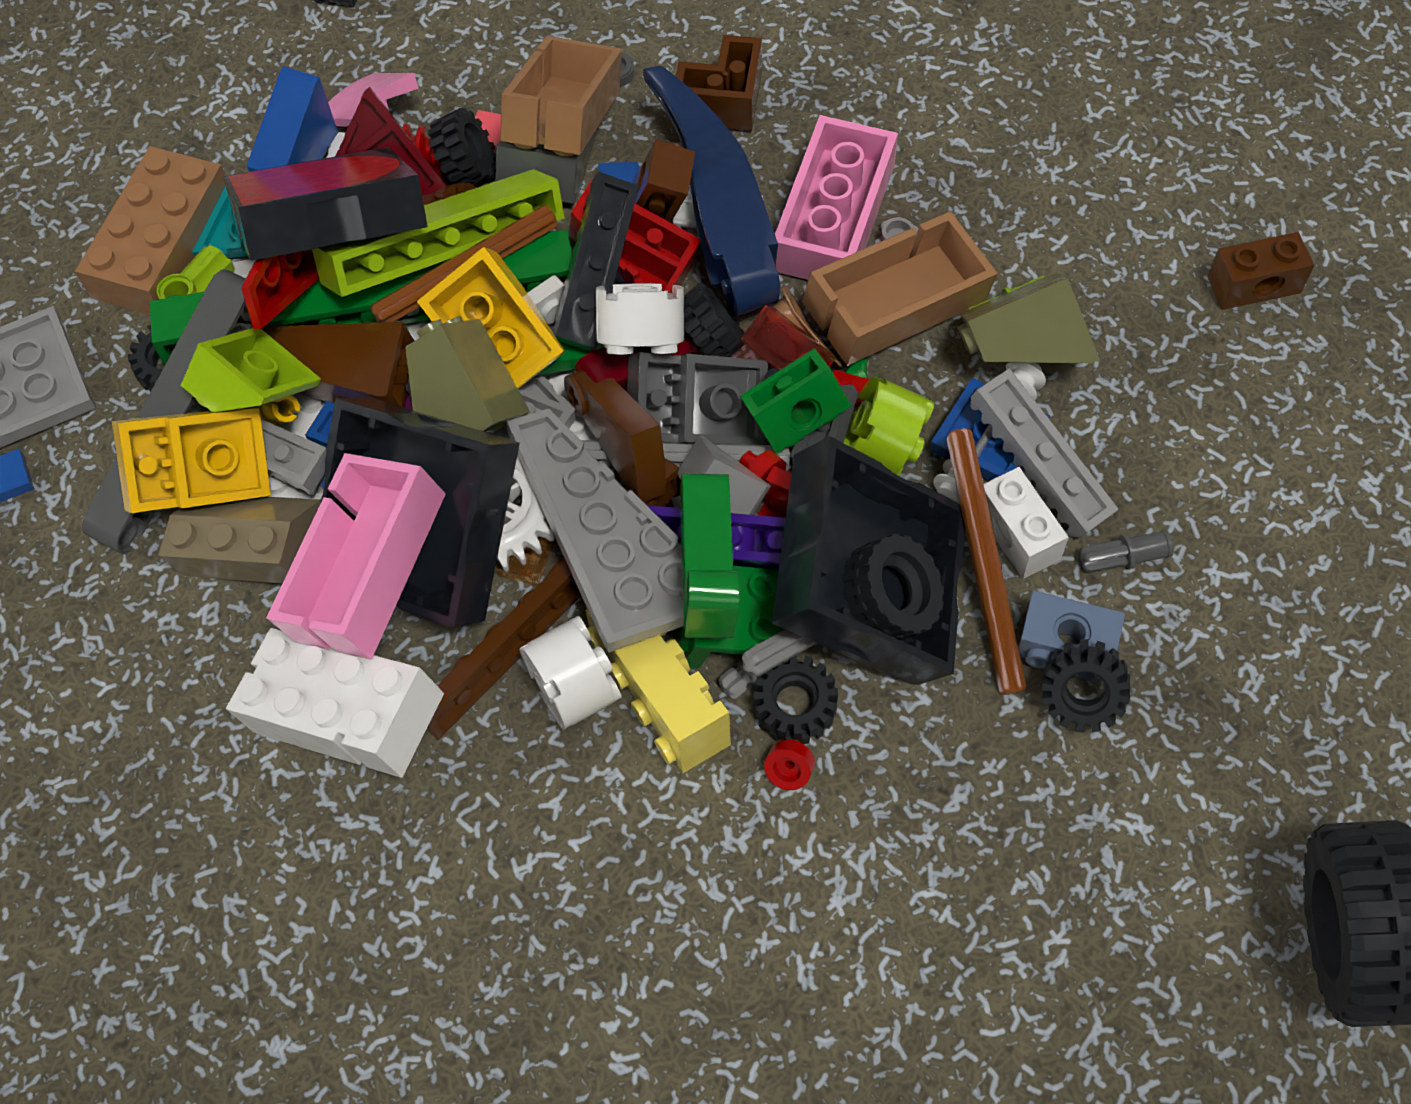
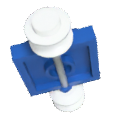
(991, 456)

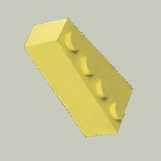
(669, 698)

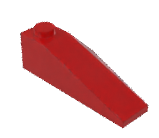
(276, 284)

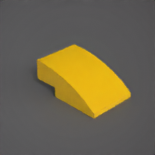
(191, 459)

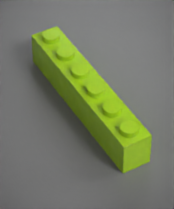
(452, 228)

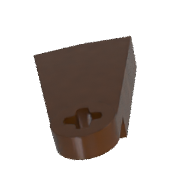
(623, 431)

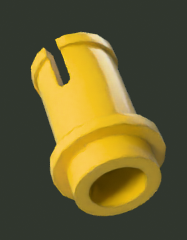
(287, 406)

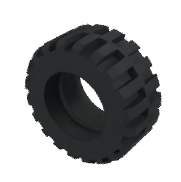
(1361, 920)

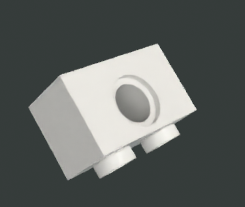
(1023, 523)

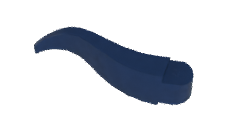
(726, 200)

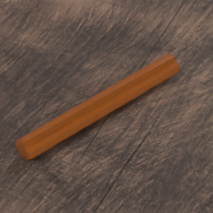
(503, 242)

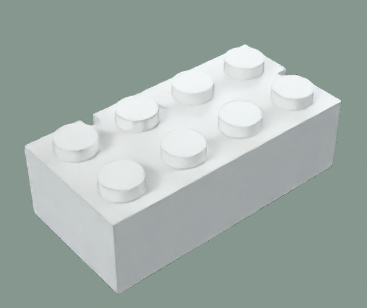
(324, 695)

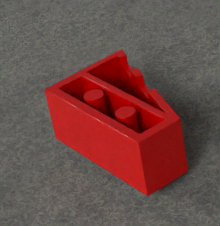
(653, 247)

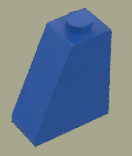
(295, 124)

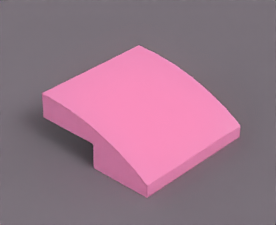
(383, 84)

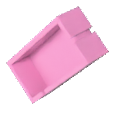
(356, 569)

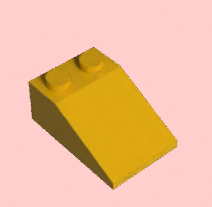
(491, 292)

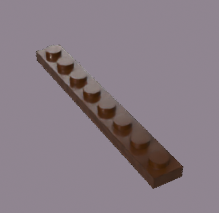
(530, 619)

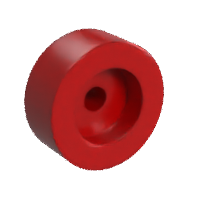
(762, 464)
(789, 764)

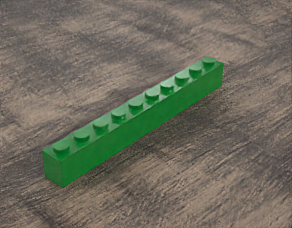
(320, 306)

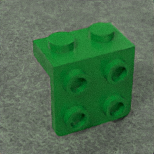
(753, 621)

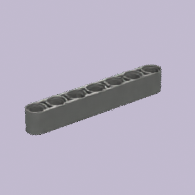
(216, 315)

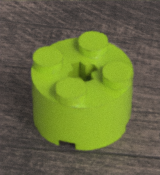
(889, 423)

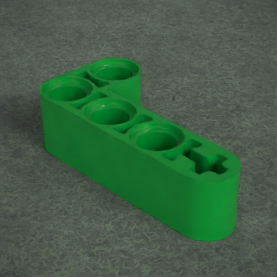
(707, 557)

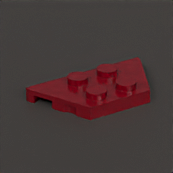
(377, 128)

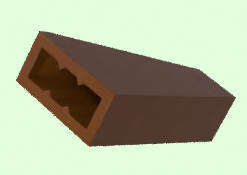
(351, 358)

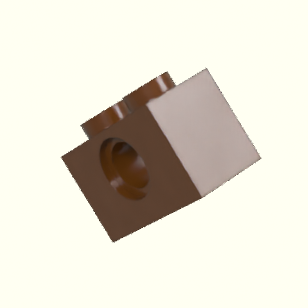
(664, 179)
(1260, 270)

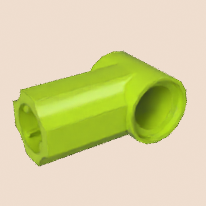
(196, 274)

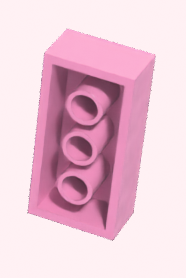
(834, 195)

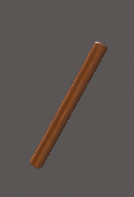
(986, 562)

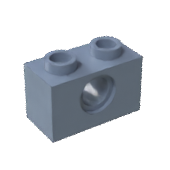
(1054, 616)

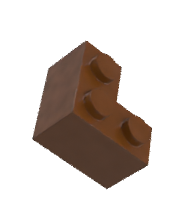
(733, 84)

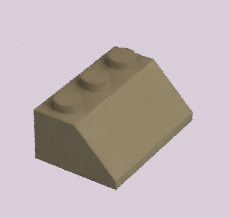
(238, 538)

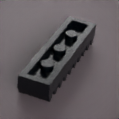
(594, 258)

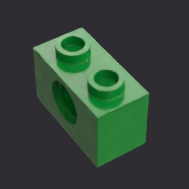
(803, 380)

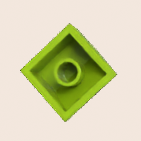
(244, 372)

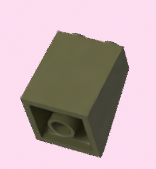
(1030, 325)
(462, 376)

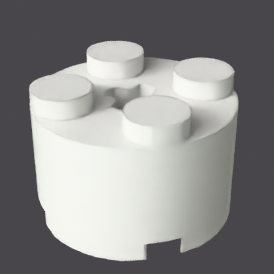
(640, 317)
(570, 672)

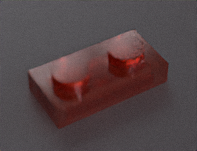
(780, 339)

